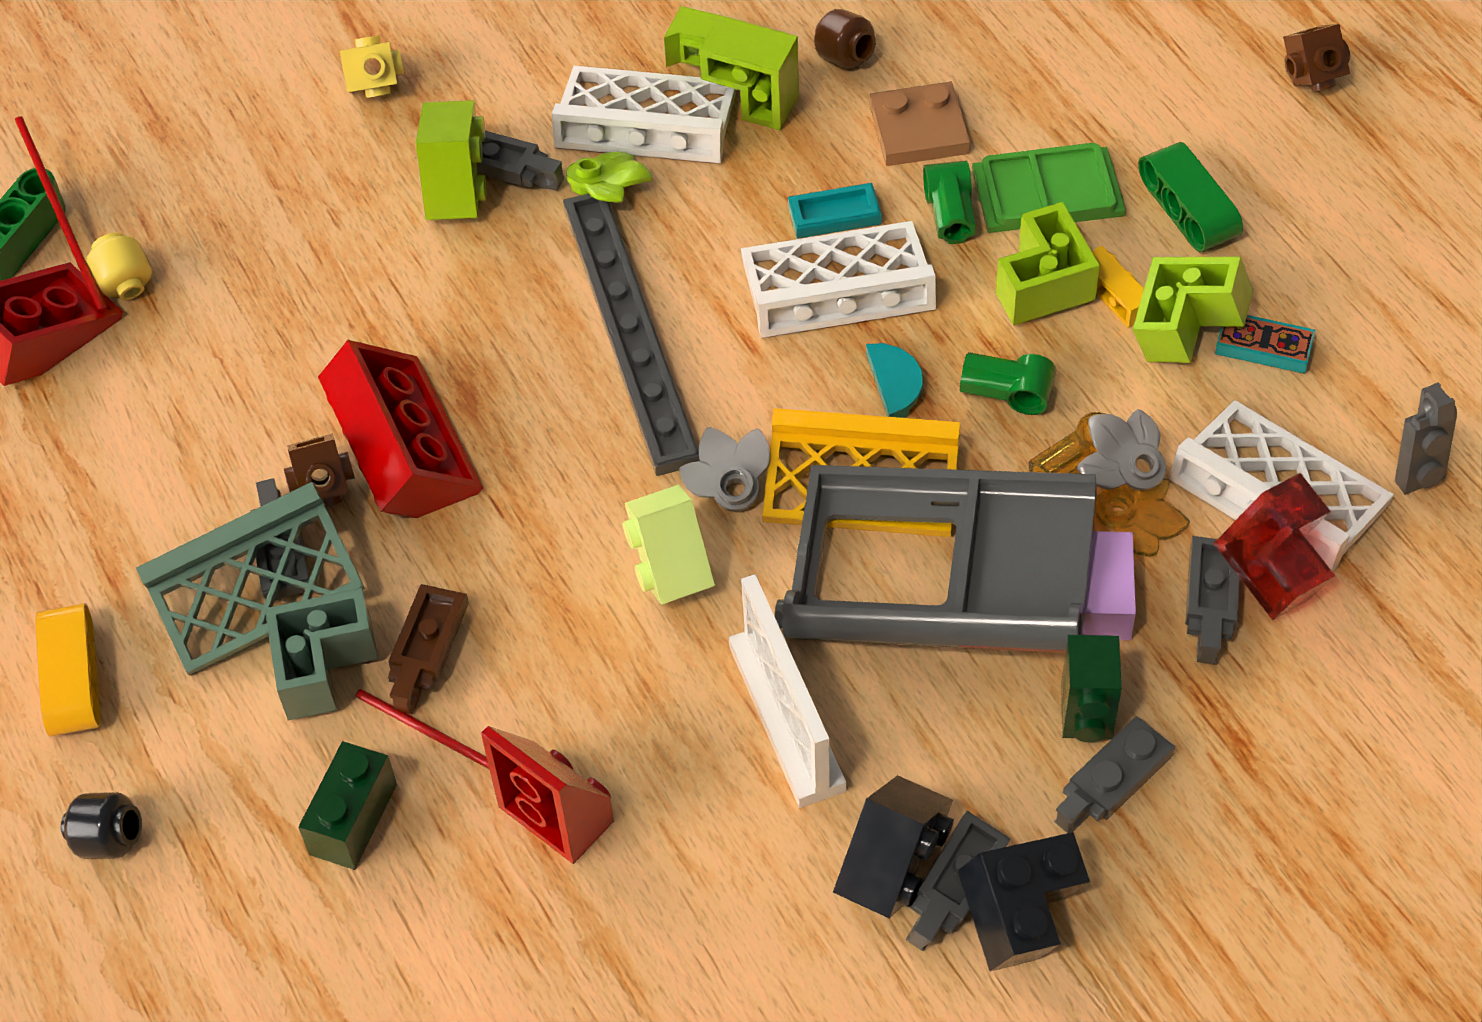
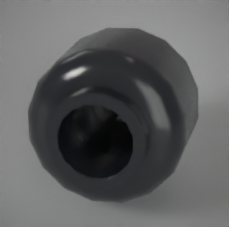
(101, 825)

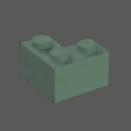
(311, 640)

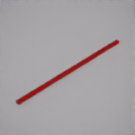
(98, 301)
(423, 728)

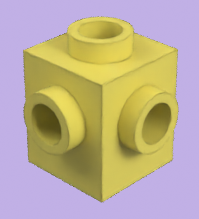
(354, 68)

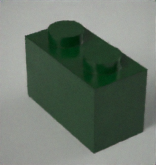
(1090, 687)
(348, 805)

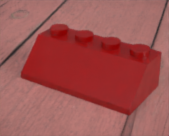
(398, 430)

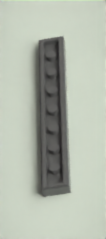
(631, 334)

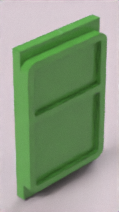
(1042, 177)

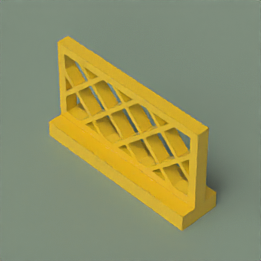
(855, 435)

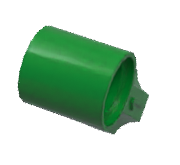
(950, 192)
(1022, 383)

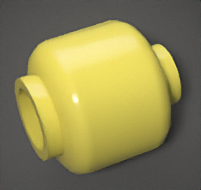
(119, 266)

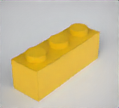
(1117, 287)

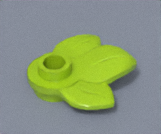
(606, 175)

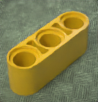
(67, 670)

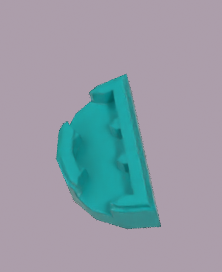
(896, 378)

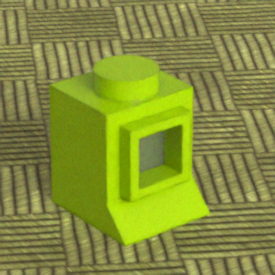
(687, 35)

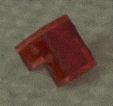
(1271, 548)

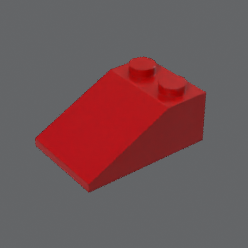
(46, 320)
(546, 793)

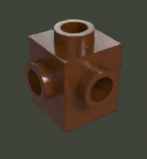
(1317, 56)
(320, 454)

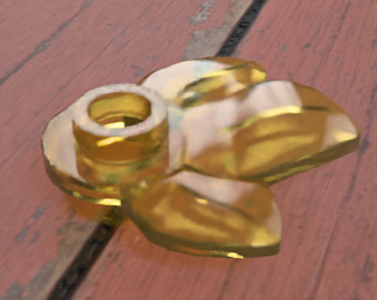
(1143, 514)

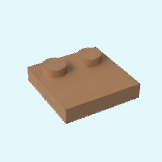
(919, 123)

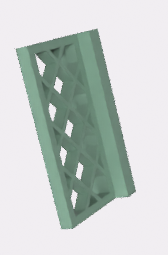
(224, 547)

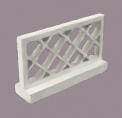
(642, 129)
(841, 296)
(1232, 490)
(784, 702)

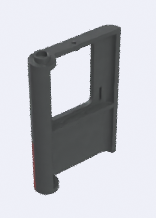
(1014, 561)

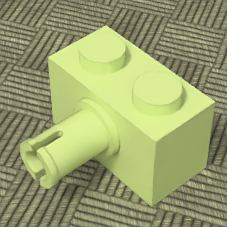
(668, 545)

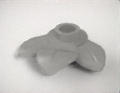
(1119, 447)
(727, 463)

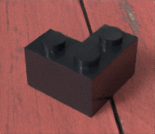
(891, 837)
(1011, 892)

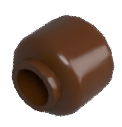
(844, 38)

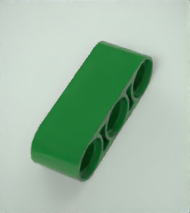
(1190, 196)
(25, 220)

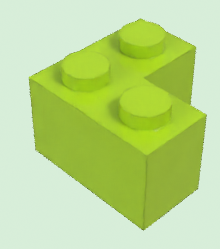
(758, 64)
(447, 157)
(1050, 270)
(1188, 295)

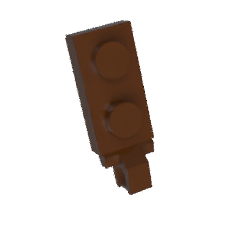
(424, 644)

